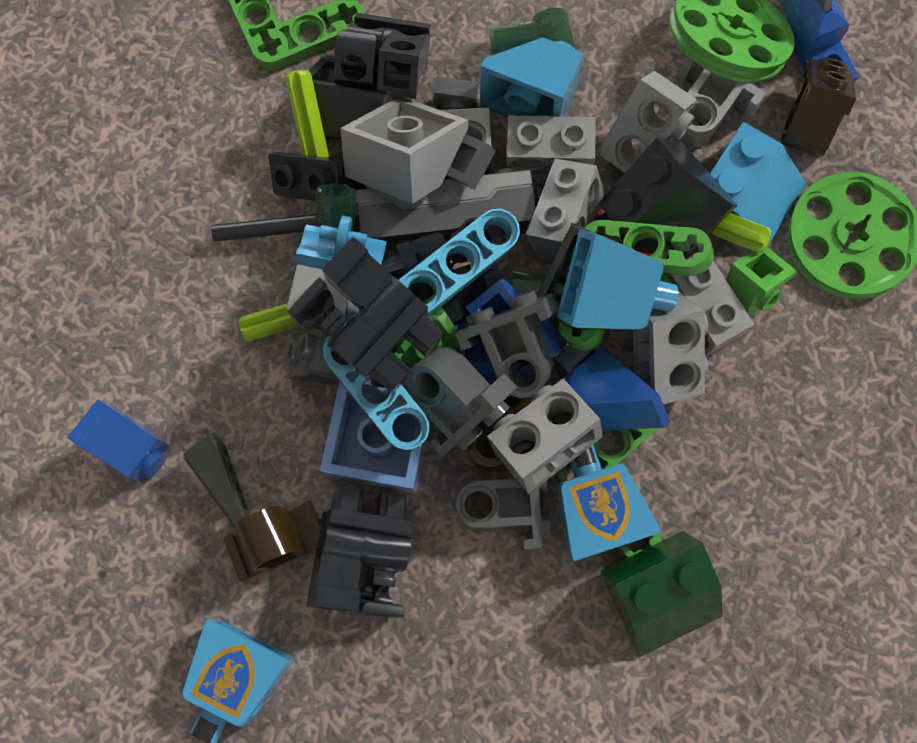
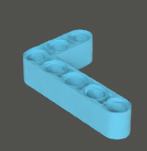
(445, 285)

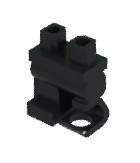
(392, 44)
(414, 253)
(384, 319)
(357, 540)

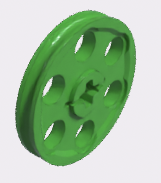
(735, 35)
(865, 251)

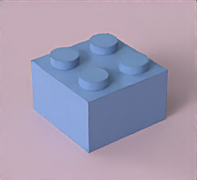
(362, 454)

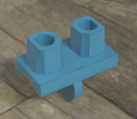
(324, 242)

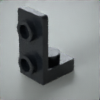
(302, 174)

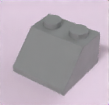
(402, 148)

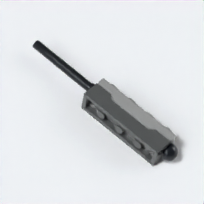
(398, 222)

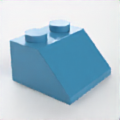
(531, 79)
(759, 177)

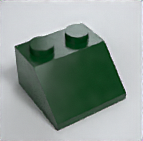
(665, 591)

